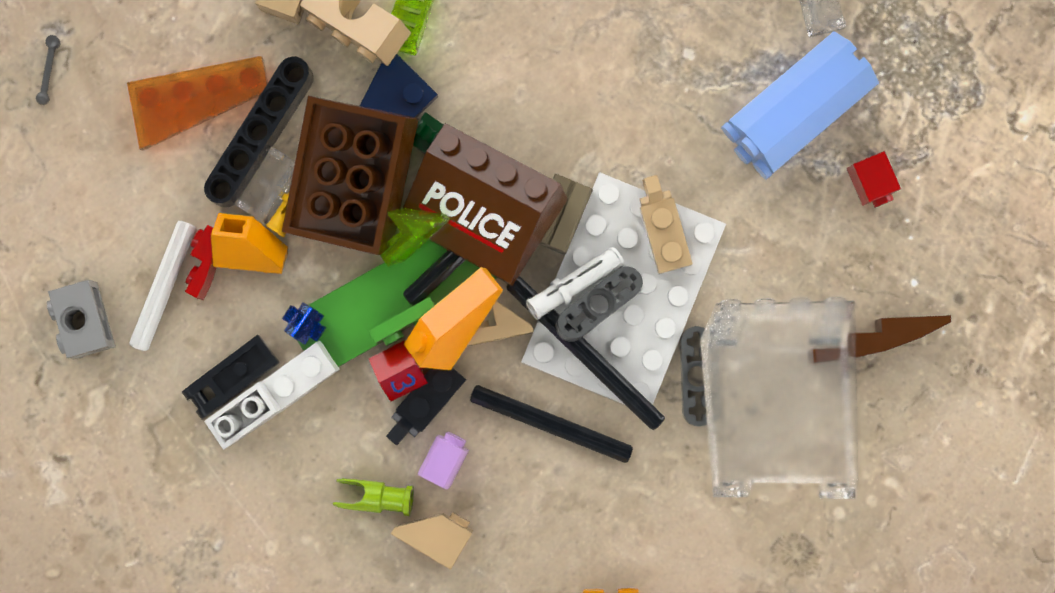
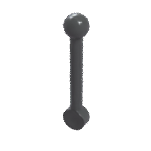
(53, 43)

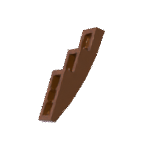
(895, 332)

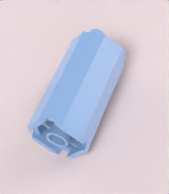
(800, 104)

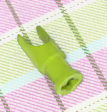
(380, 497)

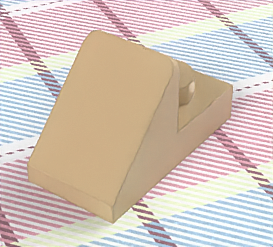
(507, 326)

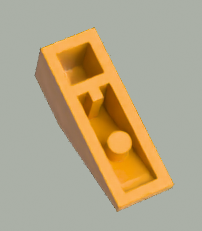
(452, 322)

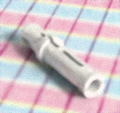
(563, 290)

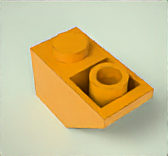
(246, 245)

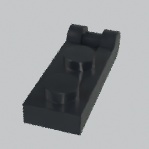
(231, 376)

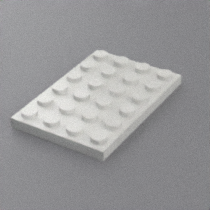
(647, 328)

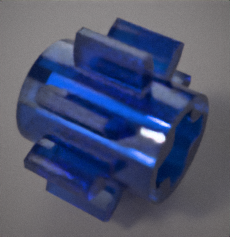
(304, 323)

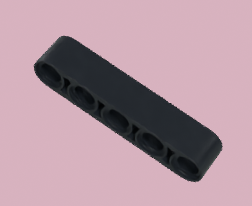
(259, 115)

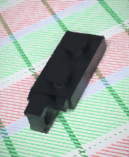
(425, 403)

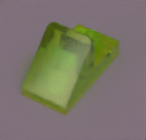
(415, 229)

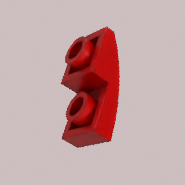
(201, 277)

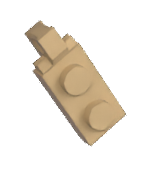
(663, 227)

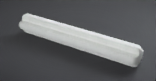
(162, 286)

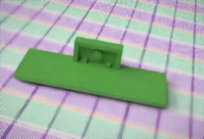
(374, 306)

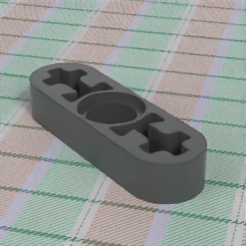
(612, 281)
(688, 350)

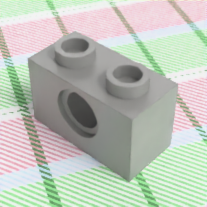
(96, 332)

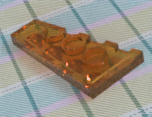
(185, 99)

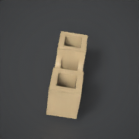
(375, 34)

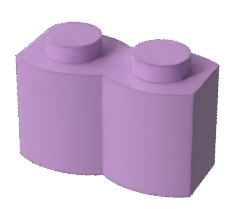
(444, 460)

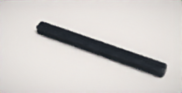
(594, 362)

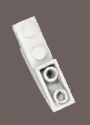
(272, 395)

